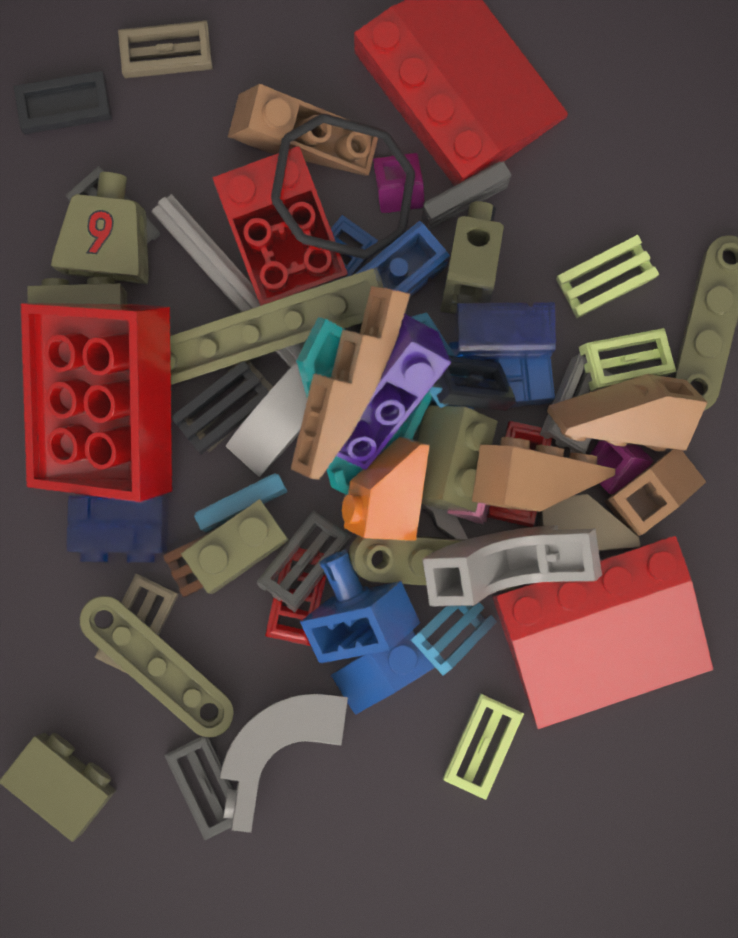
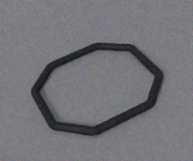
(326, 244)

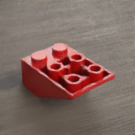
(270, 251)

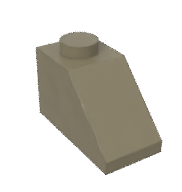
(586, 513)

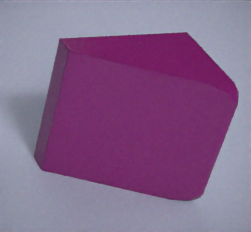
(391, 182)
(626, 460)

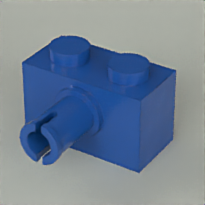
(357, 617)

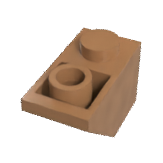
(656, 492)

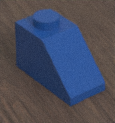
(381, 674)

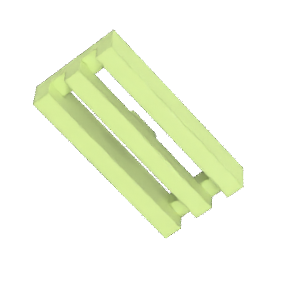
(641, 259)
(596, 366)
(499, 755)

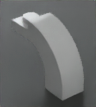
(271, 424)
(495, 561)
(289, 721)

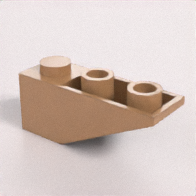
(266, 115)
(638, 411)
(530, 479)

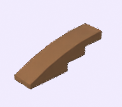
(340, 400)

